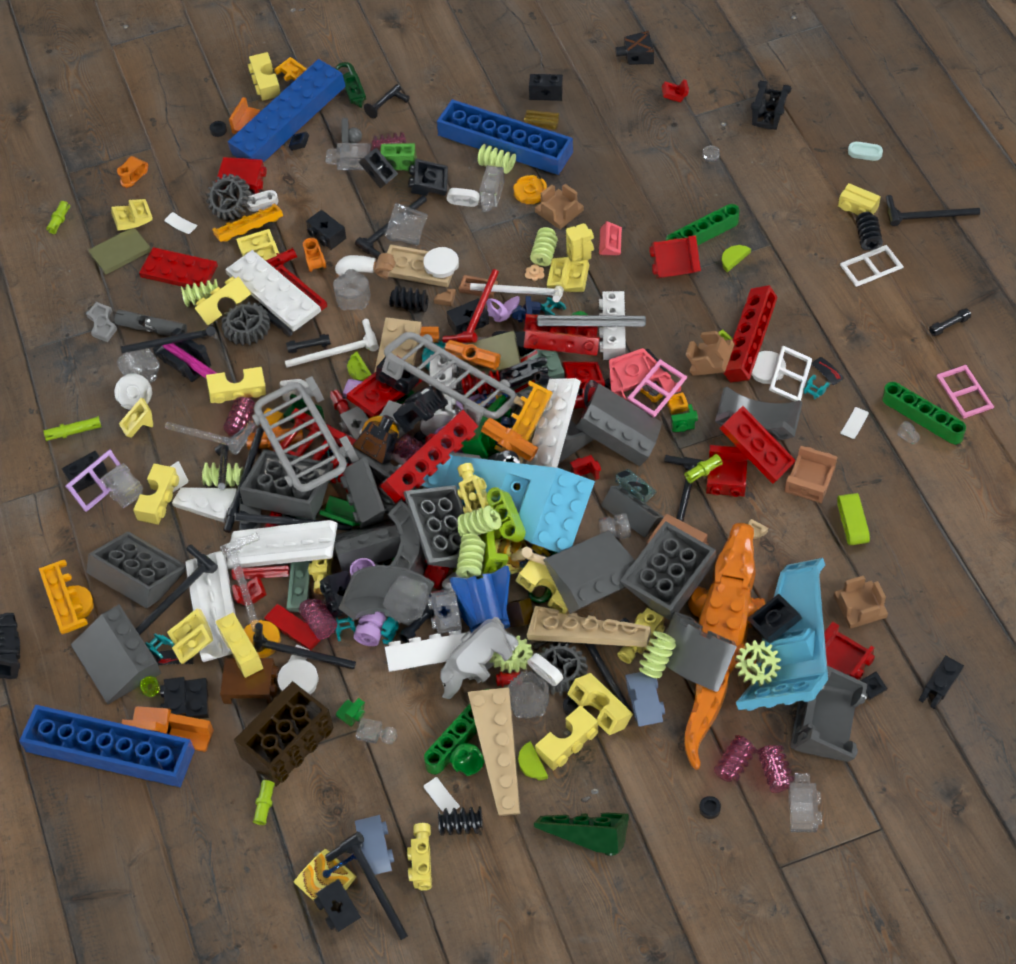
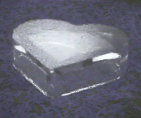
(908, 432)

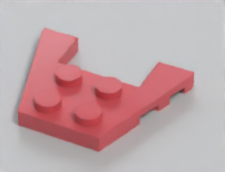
(631, 368)

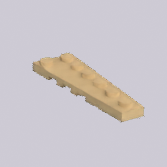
(553, 626)
(495, 731)

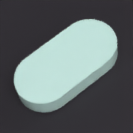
(865, 151)

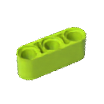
(853, 519)
(512, 520)

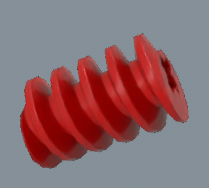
(469, 382)

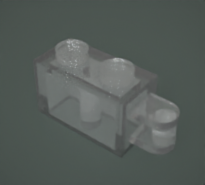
(348, 155)
(491, 187)
(803, 804)

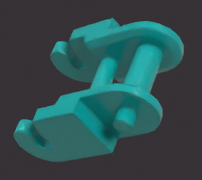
(547, 311)
(820, 391)
(390, 627)
(338, 629)
(163, 640)

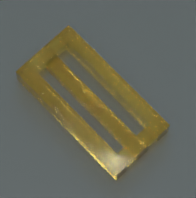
(543, 119)

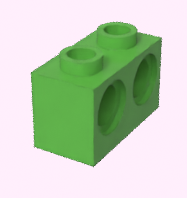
(399, 155)

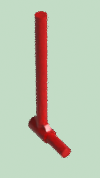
(469, 335)

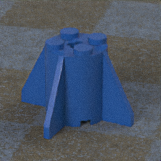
(483, 597)

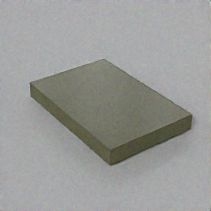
(119, 250)
(503, 344)

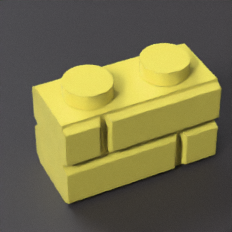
(858, 200)
(579, 242)

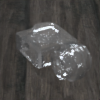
(371, 730)

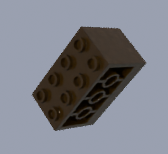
(284, 733)

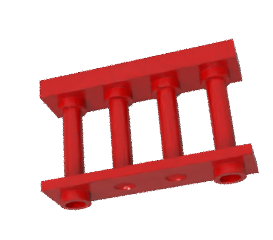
(560, 338)
(313, 428)

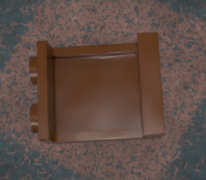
(254, 686)

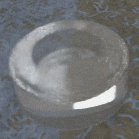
(711, 153)

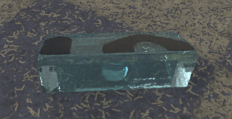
(635, 485)

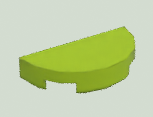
(734, 255)
(357, 368)
(530, 763)

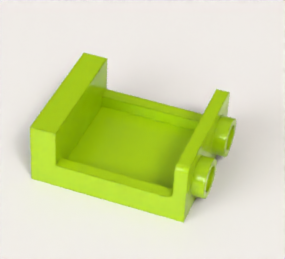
(491, 560)

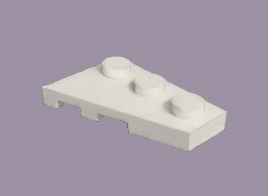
(205, 501)

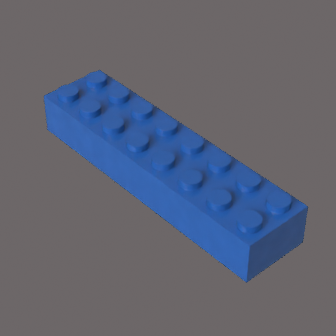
(287, 112)
(530, 143)
(107, 745)

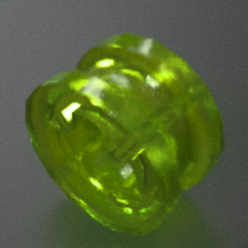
(155, 686)

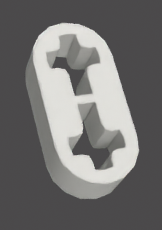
(463, 197)
(262, 200)
(545, 669)

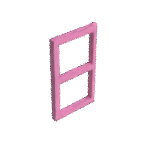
(646, 381)
(964, 391)

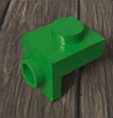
(684, 421)
(351, 712)

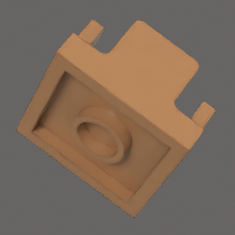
(559, 206)
(709, 356)
(861, 602)

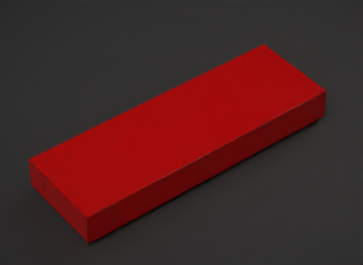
(292, 627)

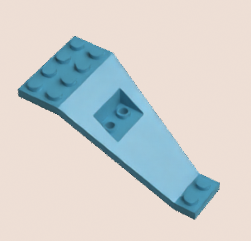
(547, 501)
(799, 648)

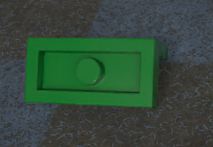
(339, 510)

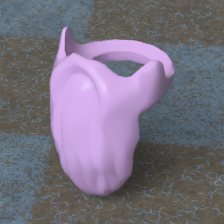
(505, 309)

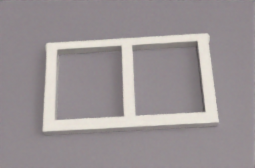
(865, 256)
(779, 369)

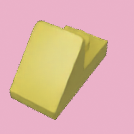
(136, 417)

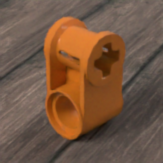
(132, 171)
(313, 254)

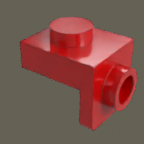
(675, 92)
(585, 465)
(436, 574)
(255, 588)

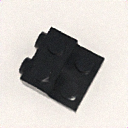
(427, 177)
(774, 618)
(186, 697)

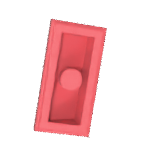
(610, 239)

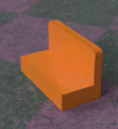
(242, 115)
(150, 718)
(195, 729)

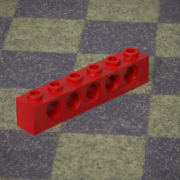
(750, 333)
(462, 424)

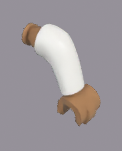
(366, 264)

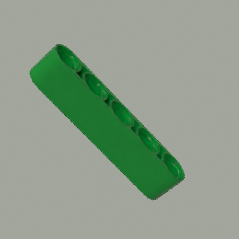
(709, 225)
(924, 413)
(450, 737)

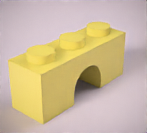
(263, 76)
(234, 289)
(222, 390)
(153, 507)
(537, 574)
(239, 644)
(591, 692)
(556, 751)

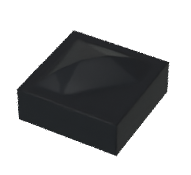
(298, 141)
(875, 685)

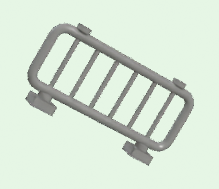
(394, 367)
(339, 453)

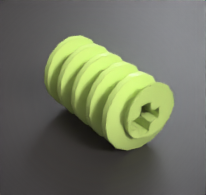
(496, 159)
(544, 247)
(198, 293)
(211, 475)
(479, 521)
(470, 556)
(658, 655)

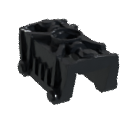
(760, 105)
(189, 346)
(419, 406)
(9, 646)

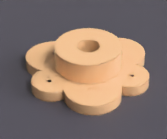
(534, 272)

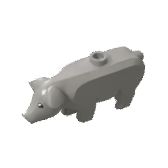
(474, 653)

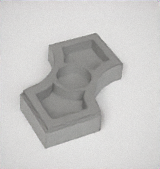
(103, 328)

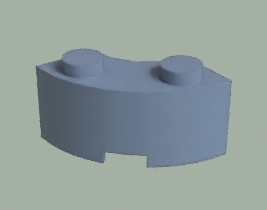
(644, 699)
(374, 843)

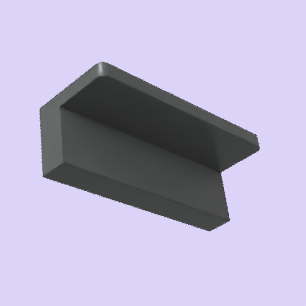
(639, 514)

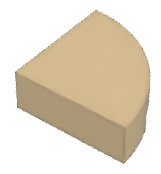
(759, 529)

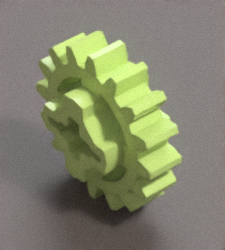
(756, 654)
(518, 660)

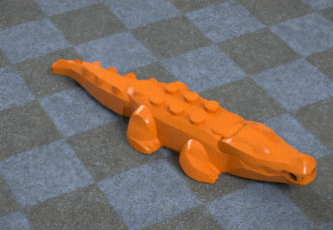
(724, 612)

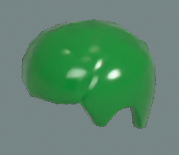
(467, 759)

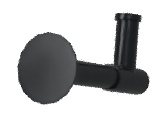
(371, 110)

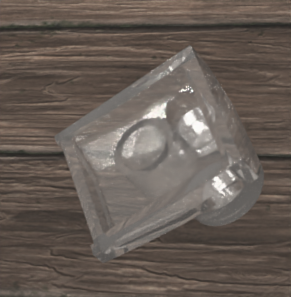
(405, 224)

